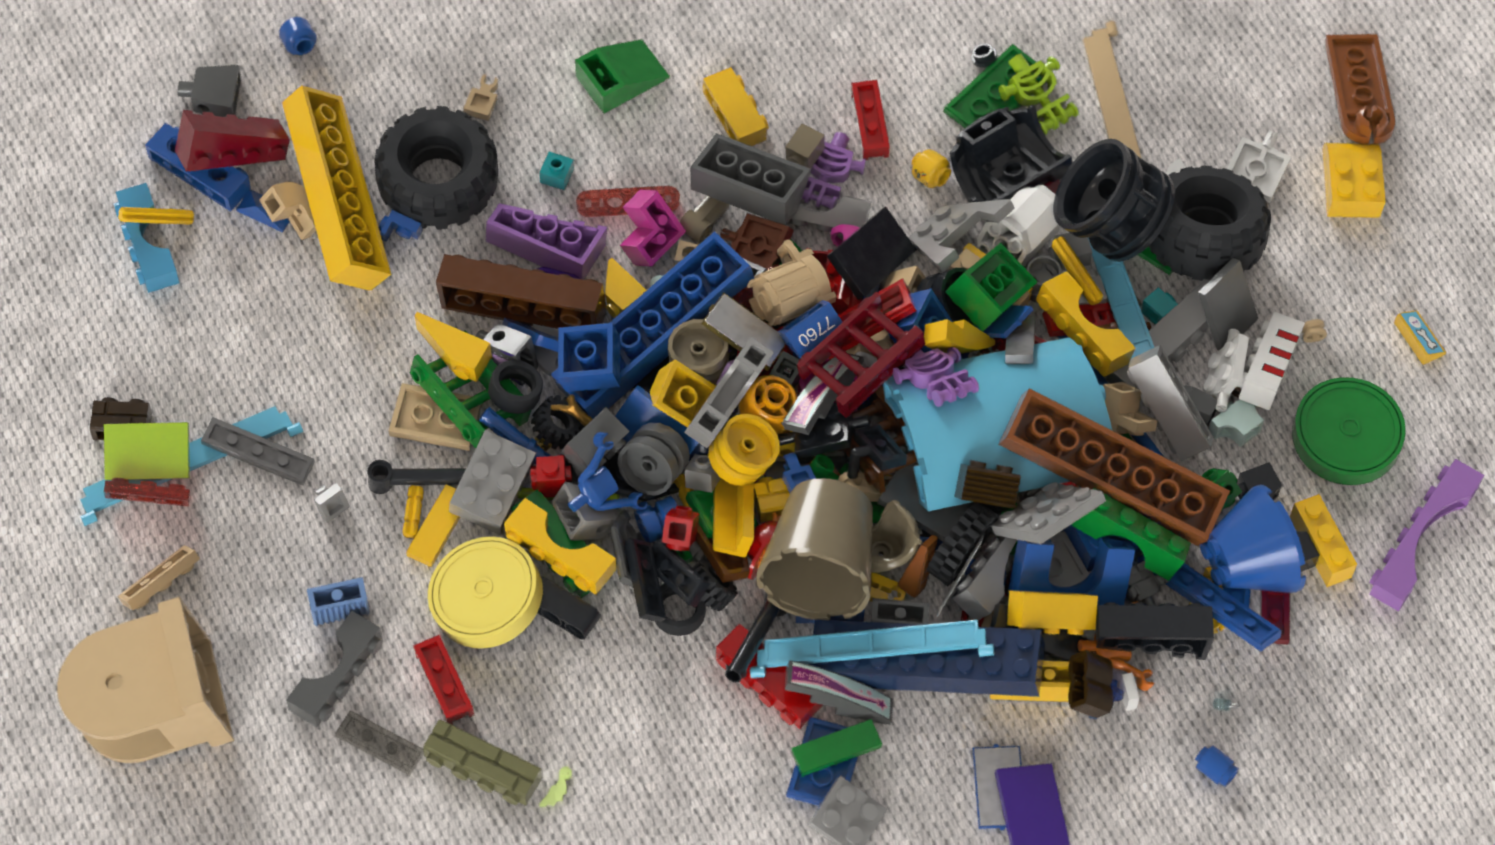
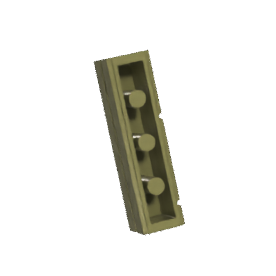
(482, 762)

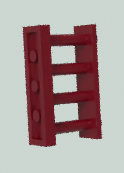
(869, 378)

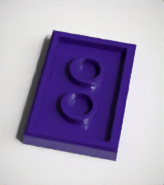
(1031, 805)

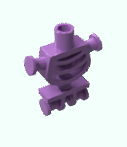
(831, 167)
(936, 374)

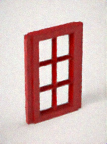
(896, 305)

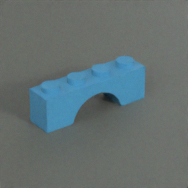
(155, 263)

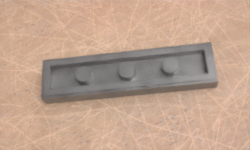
(257, 451)

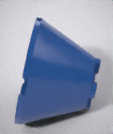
(1256, 546)

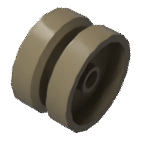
(699, 349)

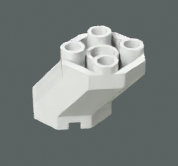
(1025, 228)

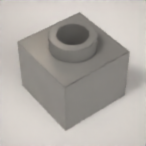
(700, 474)

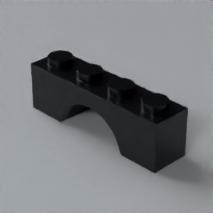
(1266, 476)

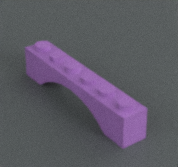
(1399, 575)

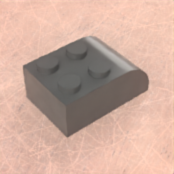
(581, 448)

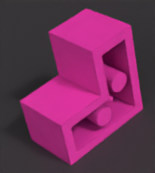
(655, 230)

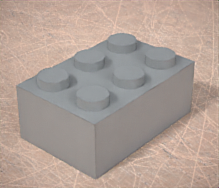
(492, 482)

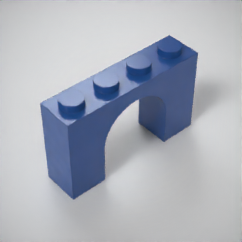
(1107, 579)

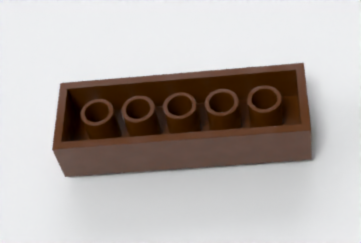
(518, 293)

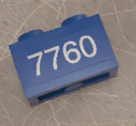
(810, 328)

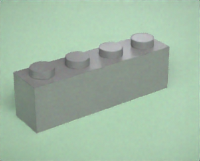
(1170, 403)

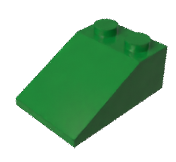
(991, 286)

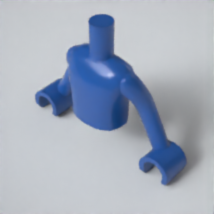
(599, 484)

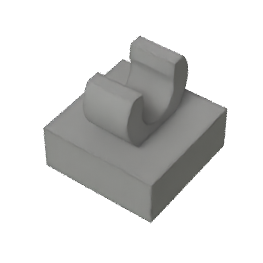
(330, 502)

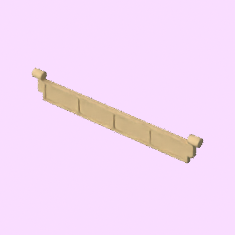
(1109, 86)

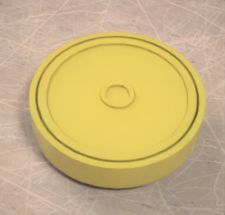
(485, 592)

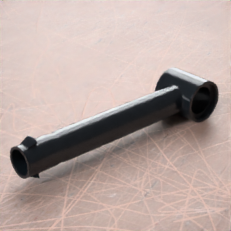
(412, 476)
(752, 641)

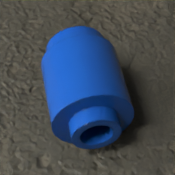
(1216, 765)

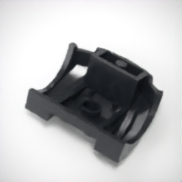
(1005, 155)

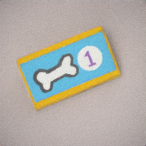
(1419, 336)

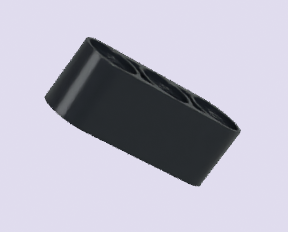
(567, 610)

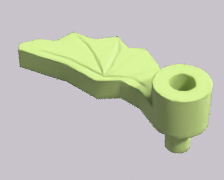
(557, 791)

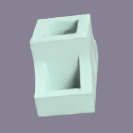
(1238, 422)

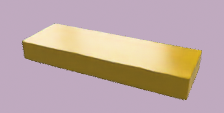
(434, 530)

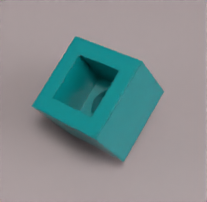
(556, 170)
(1157, 305)

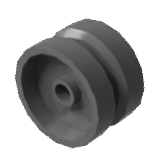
(653, 458)

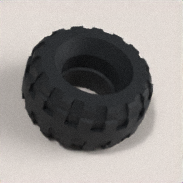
(432, 136)
(1211, 222)

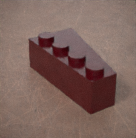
(228, 141)

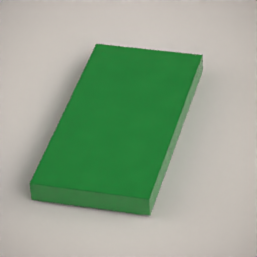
(983, 92)

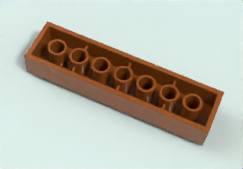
(1115, 465)

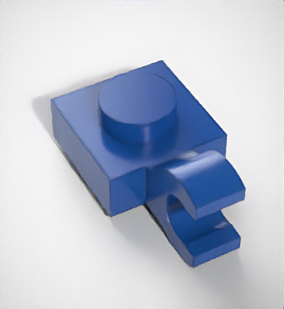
(794, 472)

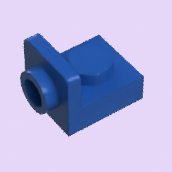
(402, 224)

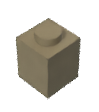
(805, 146)

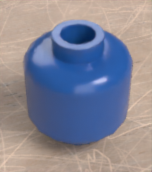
(297, 36)

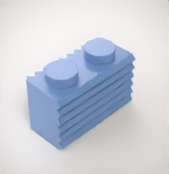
(337, 601)

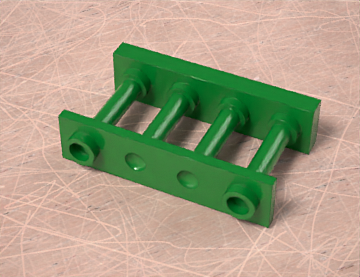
(458, 411)

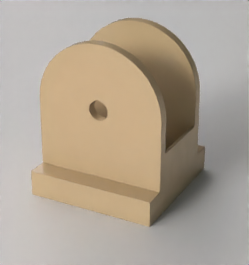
(146, 687)

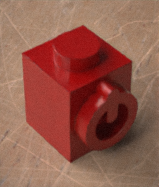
(550, 475)
(680, 528)

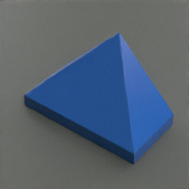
(253, 208)

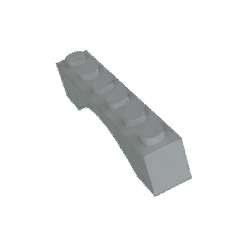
(985, 584)

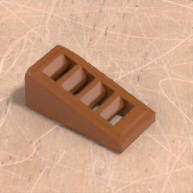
(916, 574)

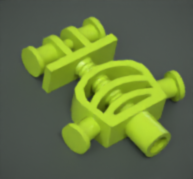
(1051, 111)

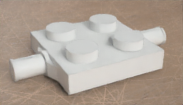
(1260, 164)
(1226, 369)

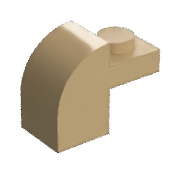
(290, 202)
(1123, 410)

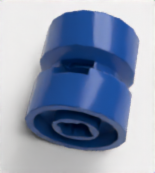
(652, 519)

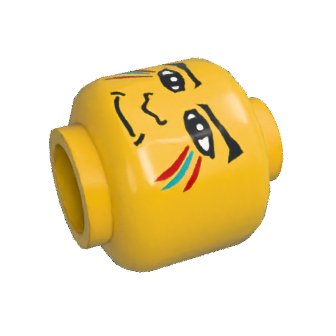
(931, 168)

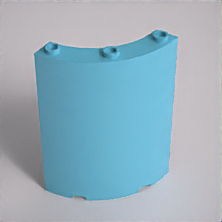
(975, 424)

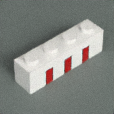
(1271, 360)

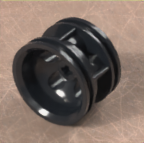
(1114, 200)

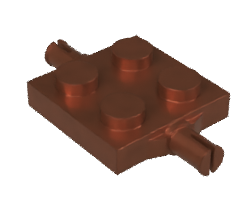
(758, 240)

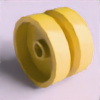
(744, 449)

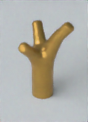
(574, 410)

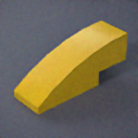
(956, 334)

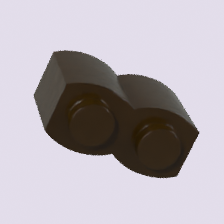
(1090, 684)

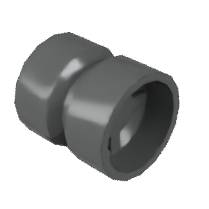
(1042, 269)

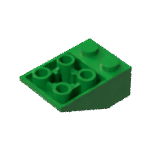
(619, 73)

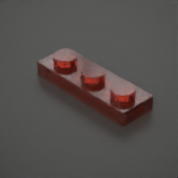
(147, 492)

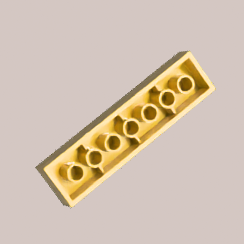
(336, 188)

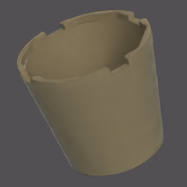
(820, 552)

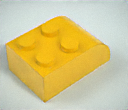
(1353, 180)

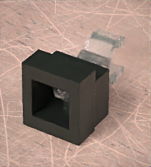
(787, 368)

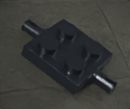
(826, 435)

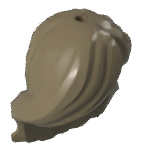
(895, 538)

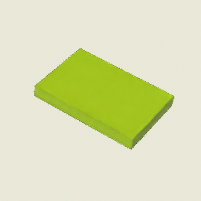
(147, 451)

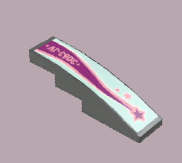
(817, 398)
(836, 690)

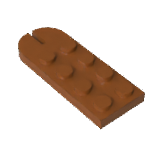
(1360, 87)

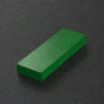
(836, 747)

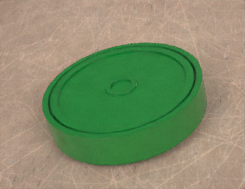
(1348, 431)

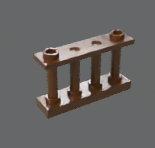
(879, 407)

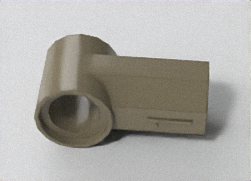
(701, 220)

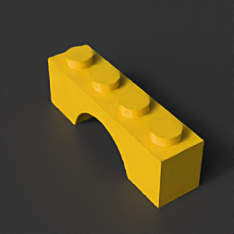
(1103, 347)
(587, 566)

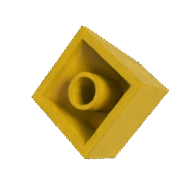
(680, 392)

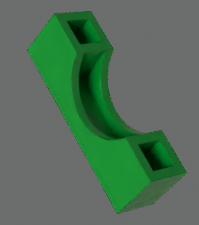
(1161, 548)

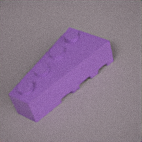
(546, 239)

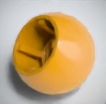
(772, 387)

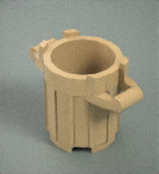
(790, 287)

